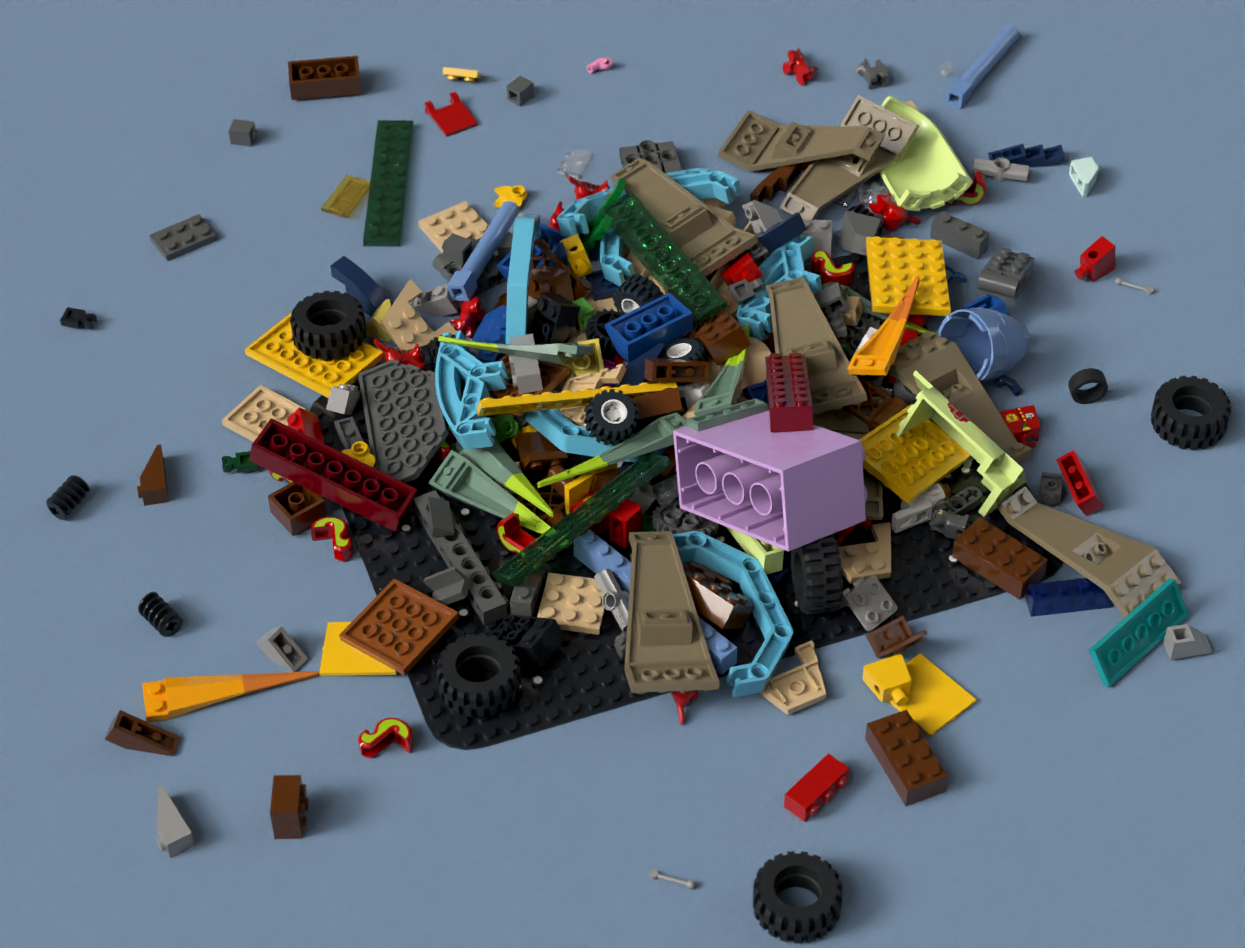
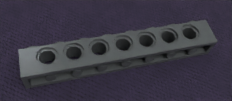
(459, 553)

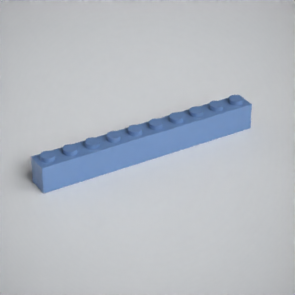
(600, 556)

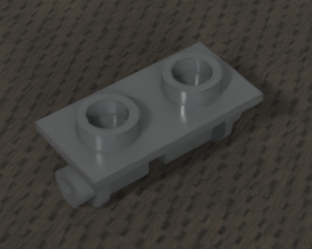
(757, 252)

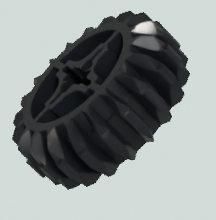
(596, 329)

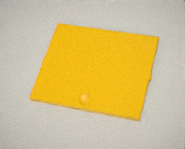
(345, 660)
(933, 696)

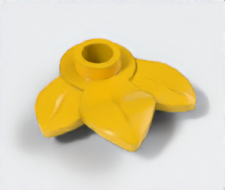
(507, 193)
(361, 452)

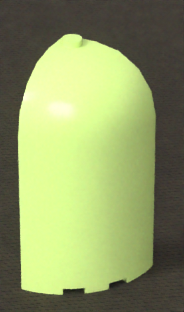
(928, 169)

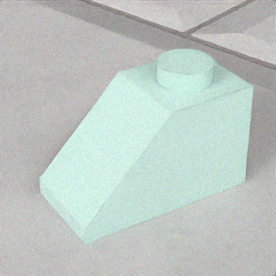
(1084, 174)

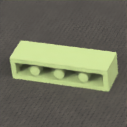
(767, 554)

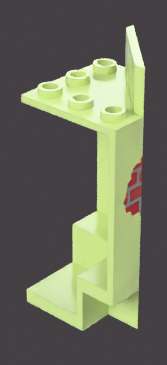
(998, 469)

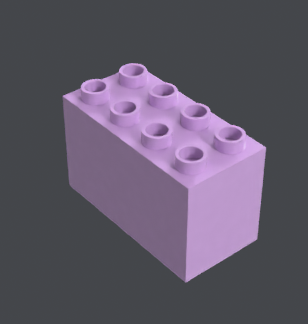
(770, 483)

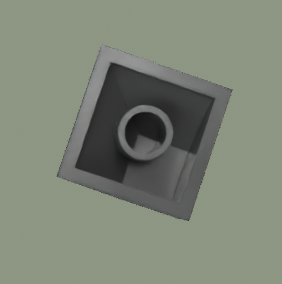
(855, 230)

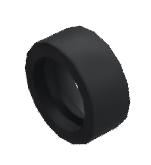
(1088, 395)

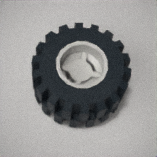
(635, 293)
(685, 350)
(611, 417)

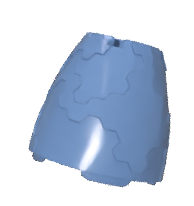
(987, 339)

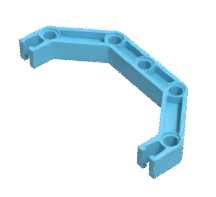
(701, 185)
(579, 212)
(526, 231)
(569, 436)
(756, 587)

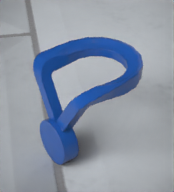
(961, 276)

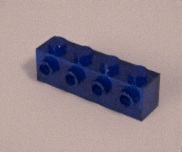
(1065, 597)

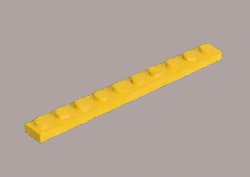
(565, 399)

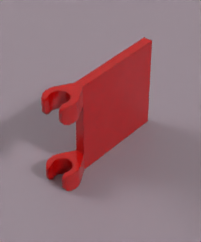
(451, 118)

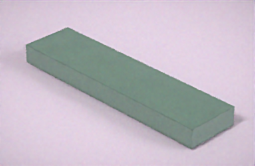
(727, 414)

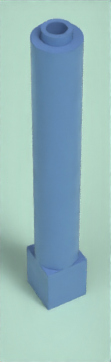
(960, 90)
(463, 282)

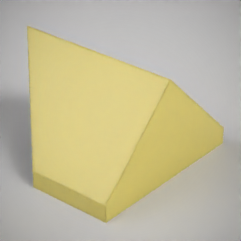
(373, 325)
(589, 363)

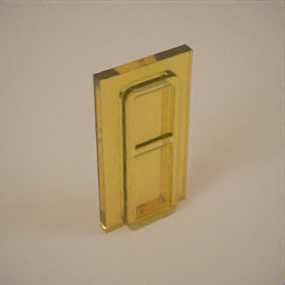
(346, 196)

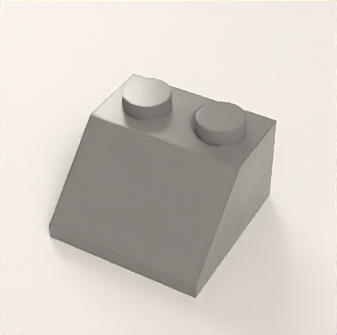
(821, 234)

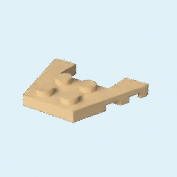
(406, 325)
(595, 381)
(870, 557)
(798, 686)

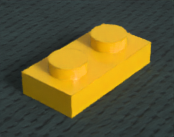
(454, 73)

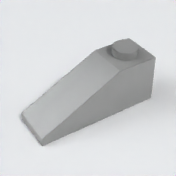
(171, 827)

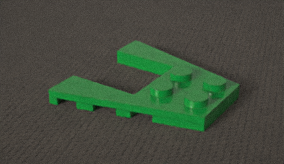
(599, 224)

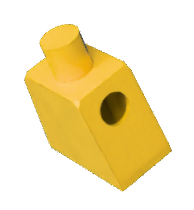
(577, 259)
(888, 679)

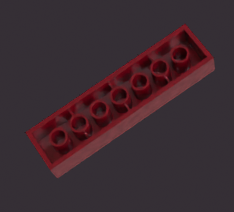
(788, 393)
(332, 474)

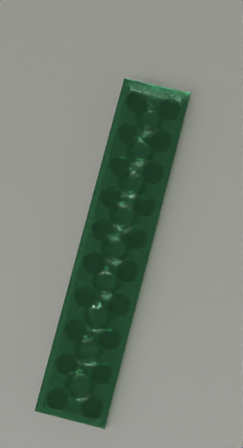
(388, 183)
(663, 257)
(580, 519)

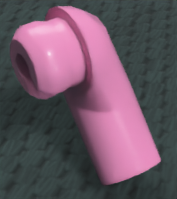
(601, 63)

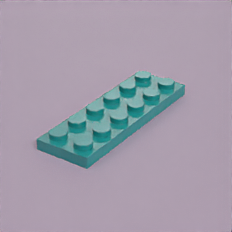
(1138, 632)

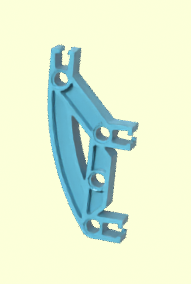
(780, 266)
(460, 412)

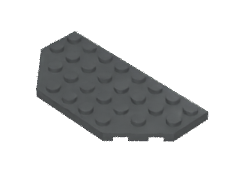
(402, 418)

